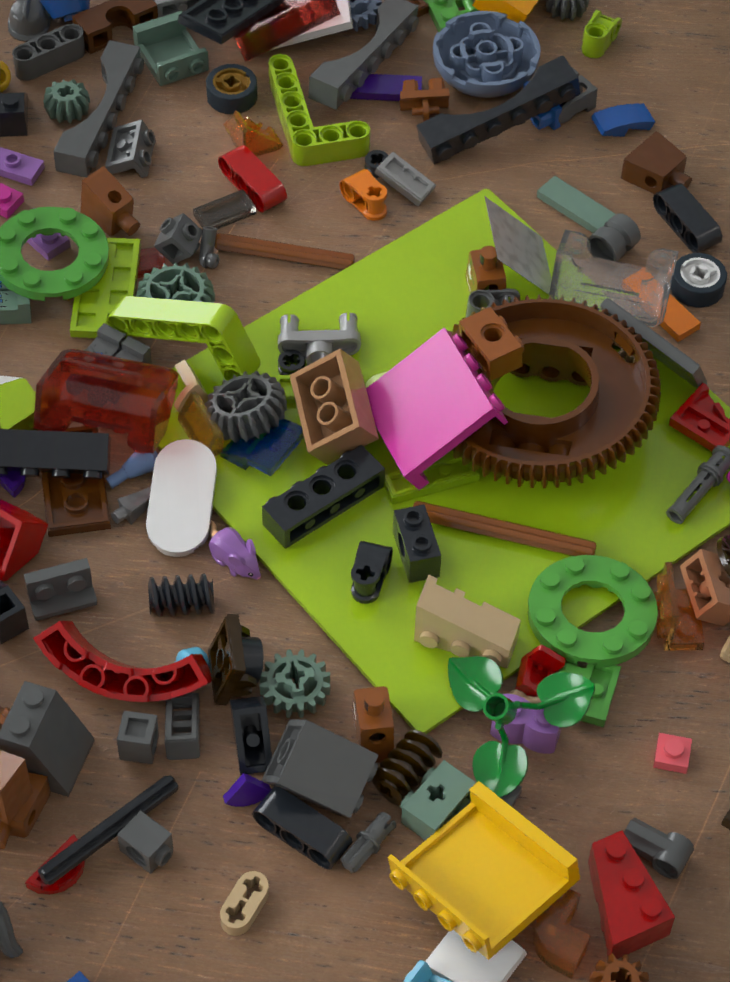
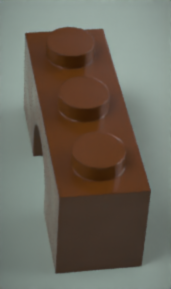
(100, 20)

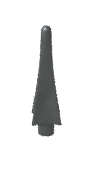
(132, 506)

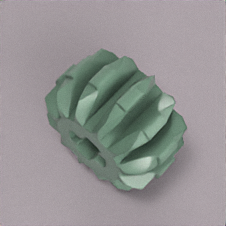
(66, 101)

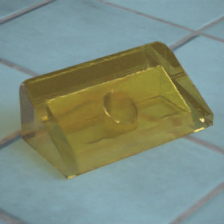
(198, 426)

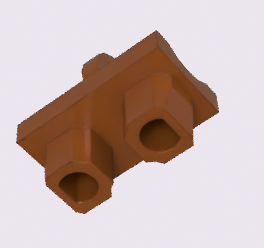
(424, 101)

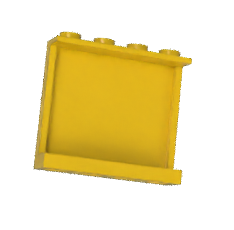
(486, 872)

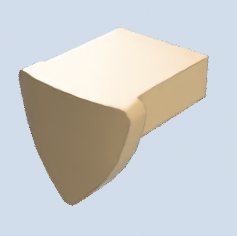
(192, 384)

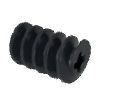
(181, 595)

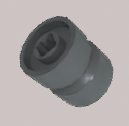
(615, 238)

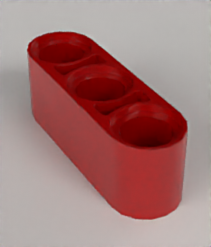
(252, 176)

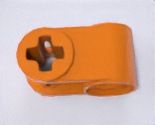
(365, 194)

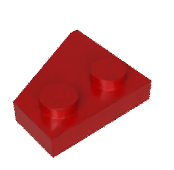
(702, 420)

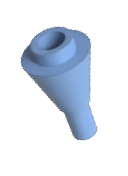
(135, 466)

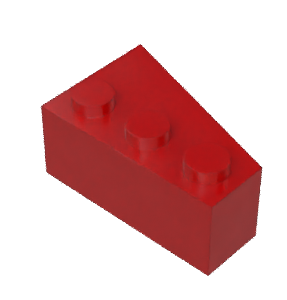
(627, 897)

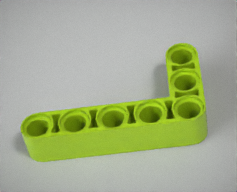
(308, 143)
(190, 322)

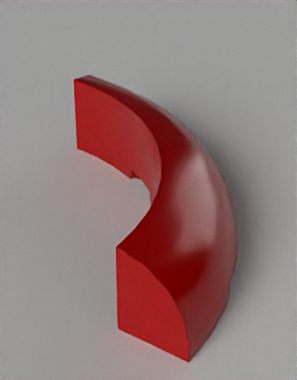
(107, 677)

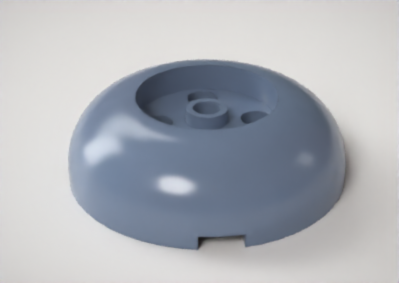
(486, 54)

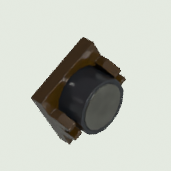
(234, 660)

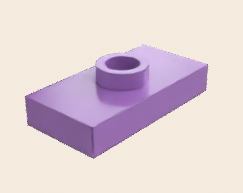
(20, 166)

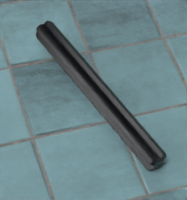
(106, 830)

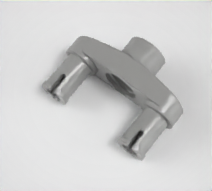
(319, 343)

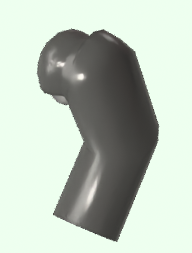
(207, 257)

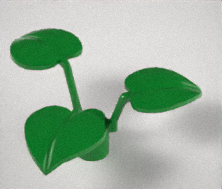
(476, 688)

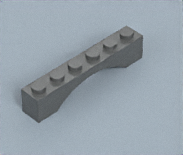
(338, 79)
(80, 146)

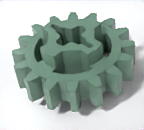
(278, 686)

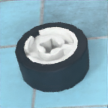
(699, 280)

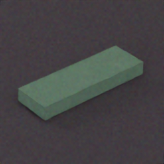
(574, 204)

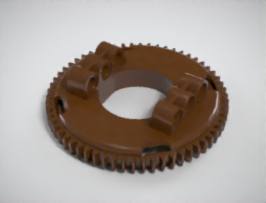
(574, 345)

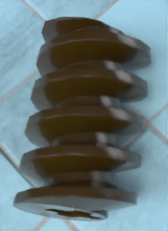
(405, 765)

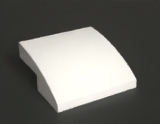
(459, 964)

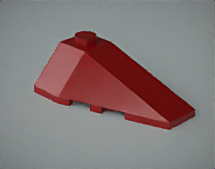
(19, 538)

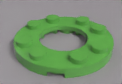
(66, 282)
(575, 644)

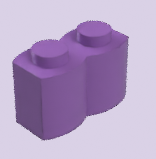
(529, 729)

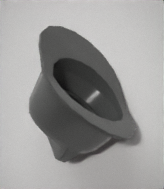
(28, 20)

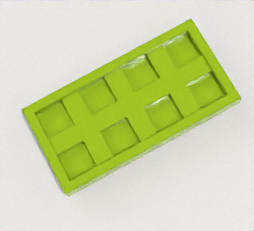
(119, 280)

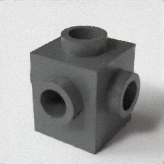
(178, 238)

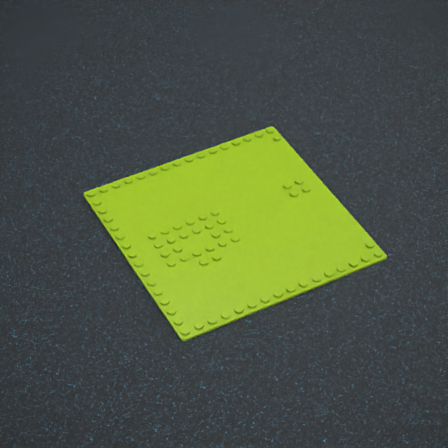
(401, 302)

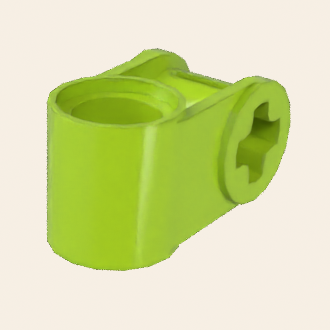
(599, 34)

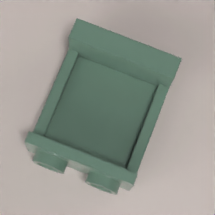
(169, 49)

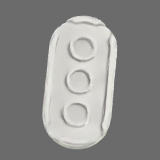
(181, 497)

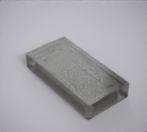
(225, 210)

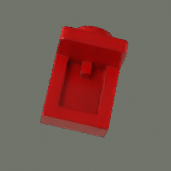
(535, 667)

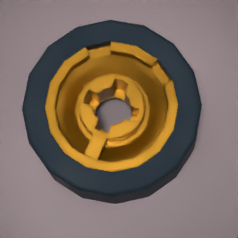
(231, 88)

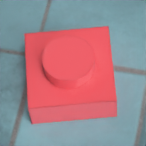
(672, 753)

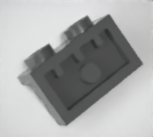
(131, 148)
(60, 589)

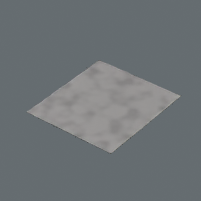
(519, 247)

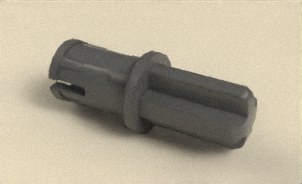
(368, 842)

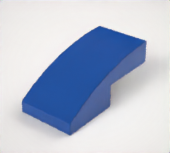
(620, 118)

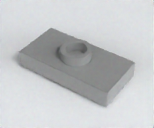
(405, 179)

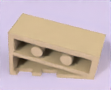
(463, 626)

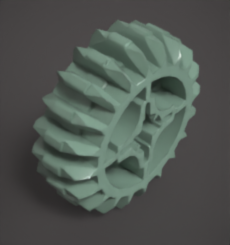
(177, 284)

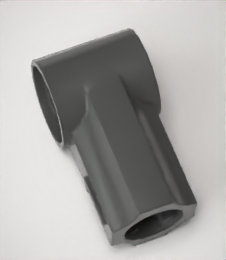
(665, 851)

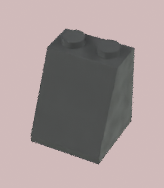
(46, 736)
(321, 767)

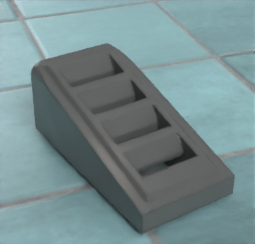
(179, 744)

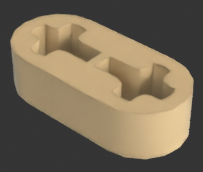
(250, 906)

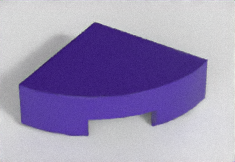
(13, 483)
(246, 791)

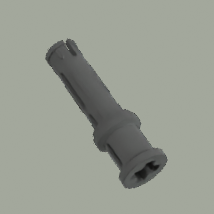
(708, 476)

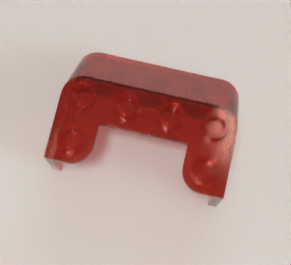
(108, 395)

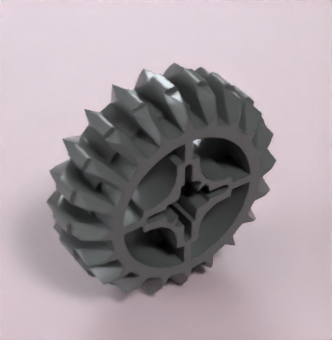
(247, 406)

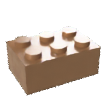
(333, 406)

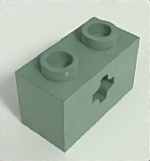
(437, 800)

